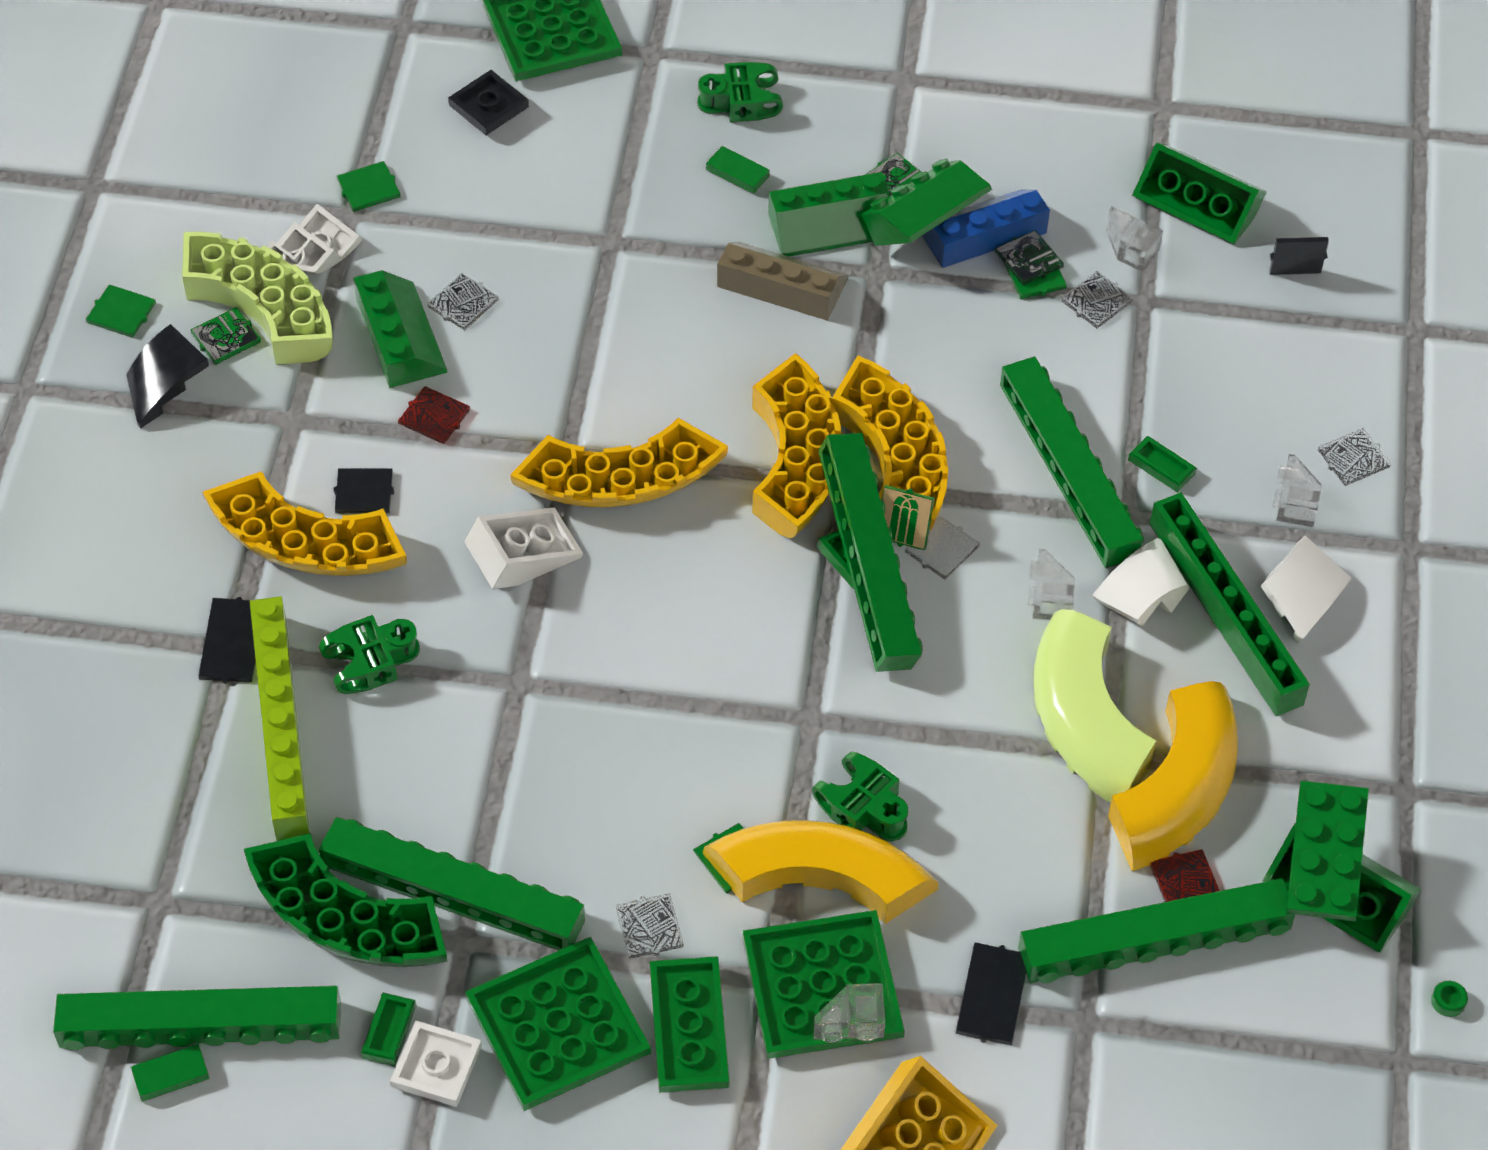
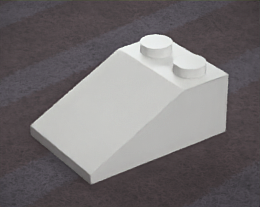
(521, 546)

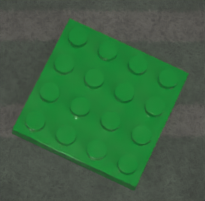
(551, 34)
(804, 966)
(557, 1023)

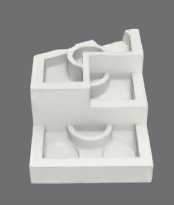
(316, 242)
(1143, 583)
(1304, 586)

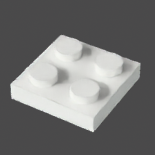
(436, 1063)

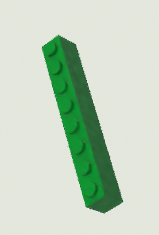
(1071, 461)
(870, 552)
(1229, 605)
(453, 884)
(1155, 931)
(197, 1017)

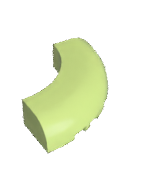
(262, 288)
(1079, 711)

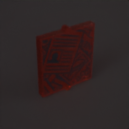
(434, 415)
(1184, 875)

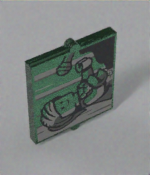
(1029, 257)

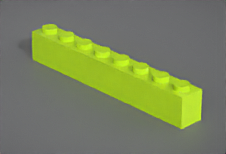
(279, 718)

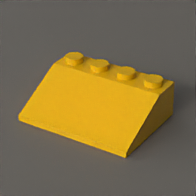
(921, 1113)

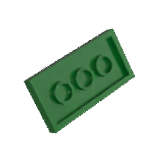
(1327, 850)
(689, 1024)

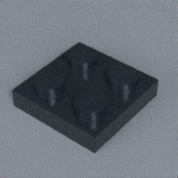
(488, 102)

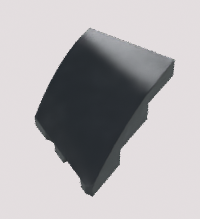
(161, 373)

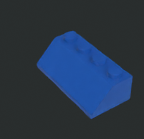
(987, 226)

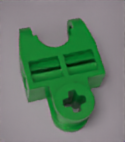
(744, 91)
(385, 644)
(867, 800)

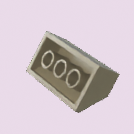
(780, 279)

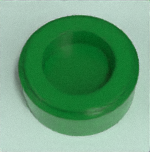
(1449, 998)

